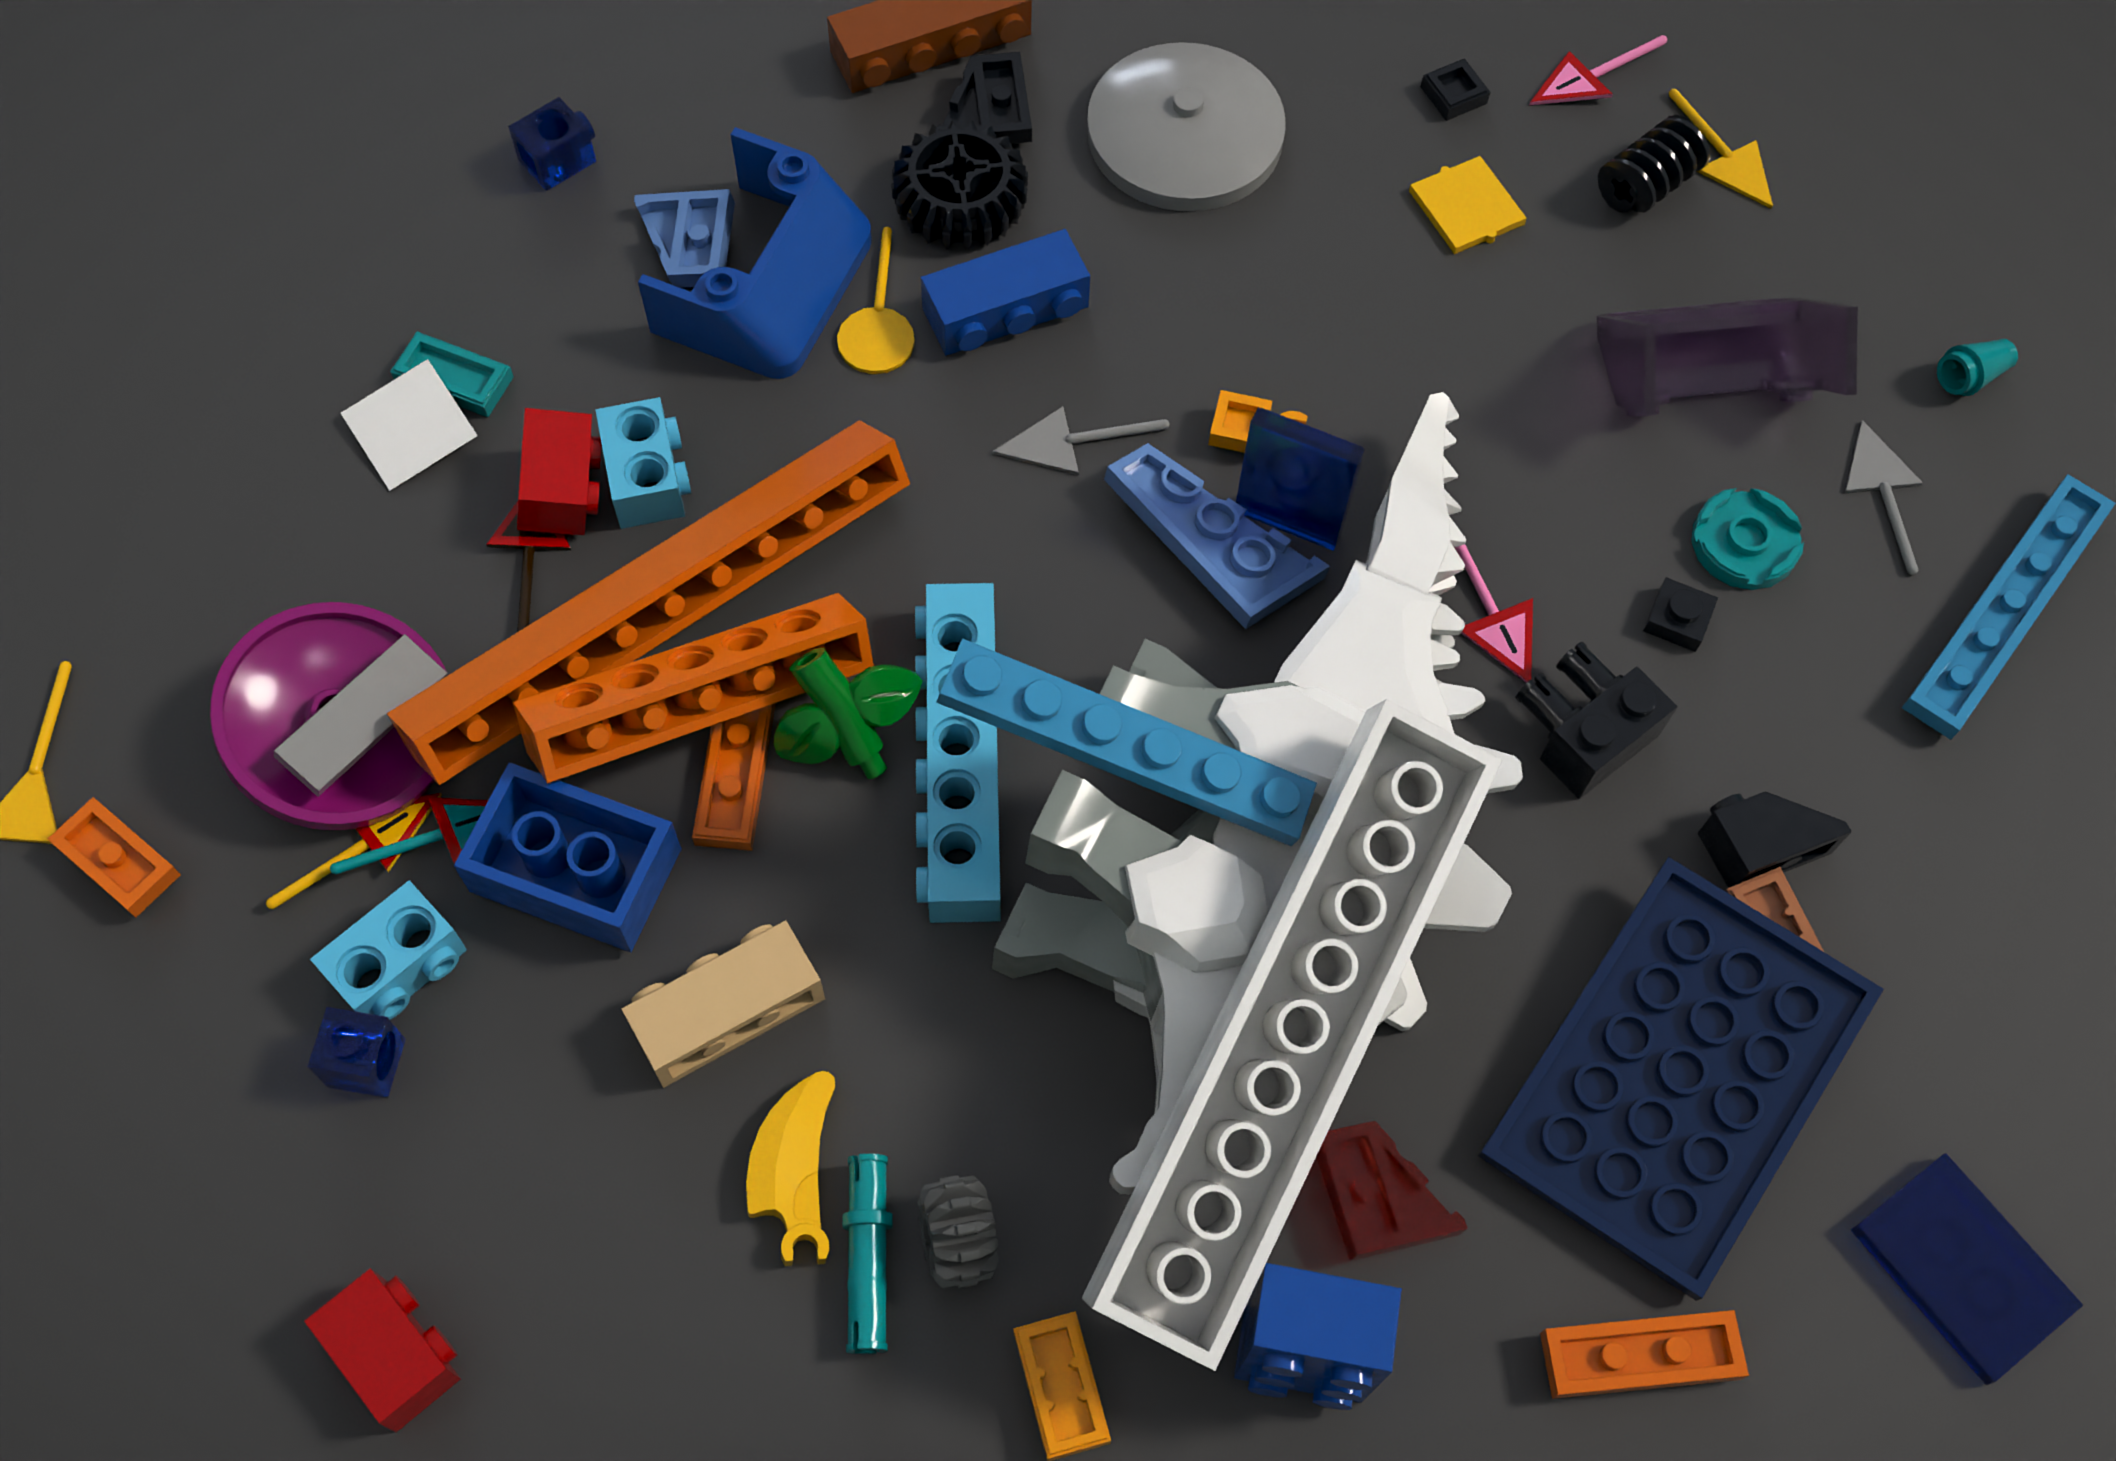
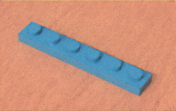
(2008, 607)
(1127, 742)

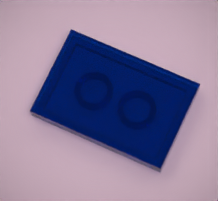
(1298, 478)
(1966, 1269)

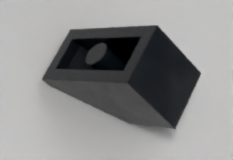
(1765, 834)

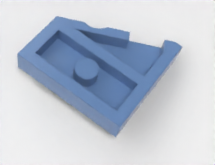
(688, 231)

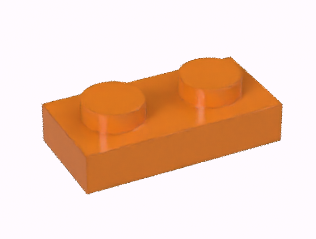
(114, 857)

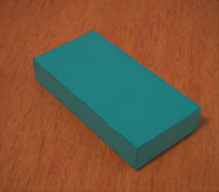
(469, 377)

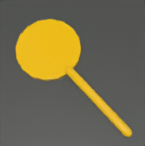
(877, 337)

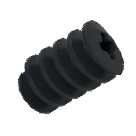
(1653, 165)

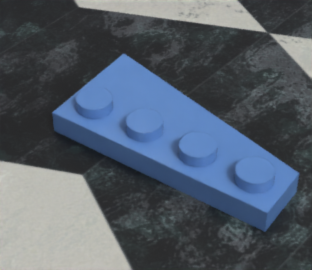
(1226, 551)

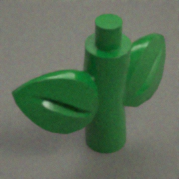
(844, 712)

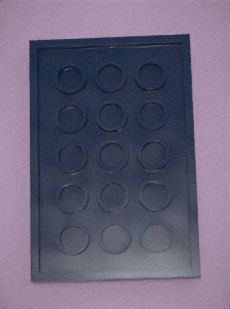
(1682, 1077)

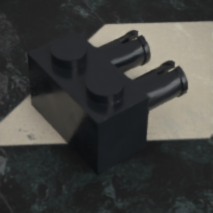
(1604, 734)

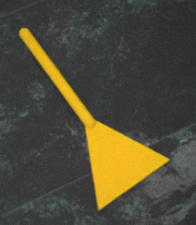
(27, 809)

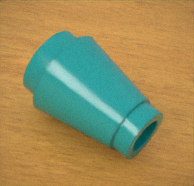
(1975, 365)

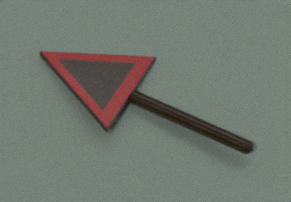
(509, 537)

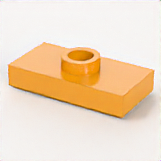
(1061, 1386)

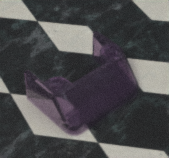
(1729, 349)

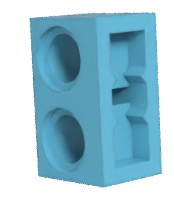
(636, 463)
(380, 943)

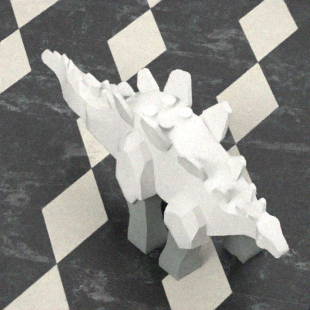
(1192, 901)

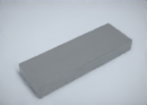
(357, 716)

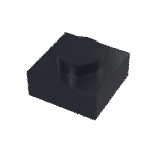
(1680, 614)

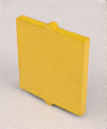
(1467, 204)

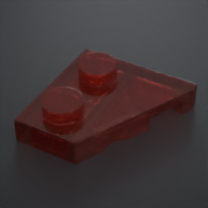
(1380, 1194)

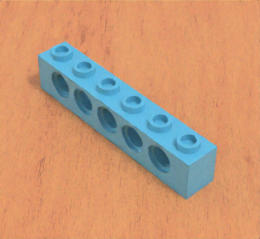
(973, 888)

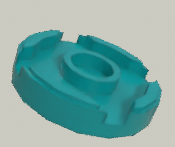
(1747, 538)

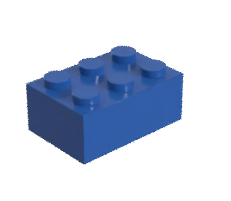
(569, 857)
(1317, 1336)

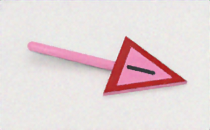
(1575, 82)
(1503, 633)

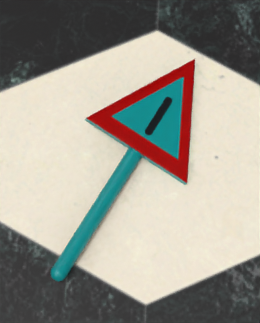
(455, 823)

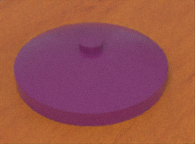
(283, 678)

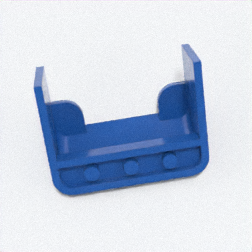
(780, 307)

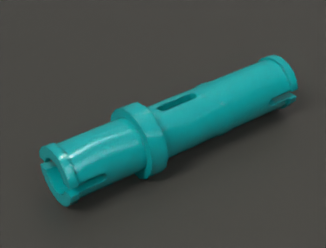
(867, 1253)

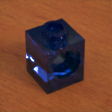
(553, 143)
(356, 1052)

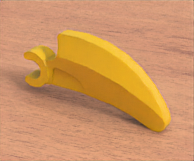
(785, 1165)

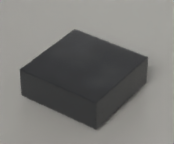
(1455, 89)

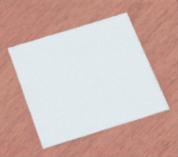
(408, 424)

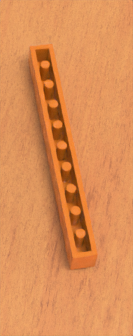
(651, 597)

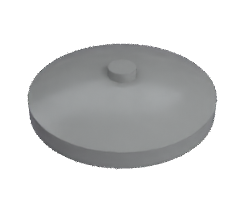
(1185, 126)

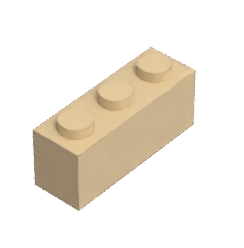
(723, 1002)

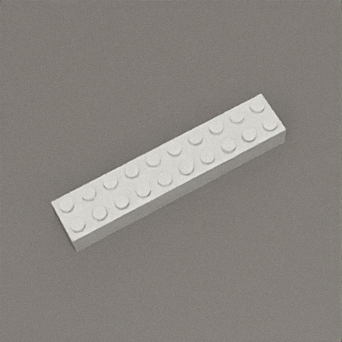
(1291, 1034)

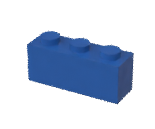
(1005, 292)

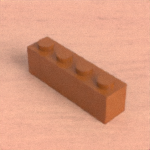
(910, 36)

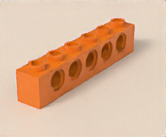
(686, 687)

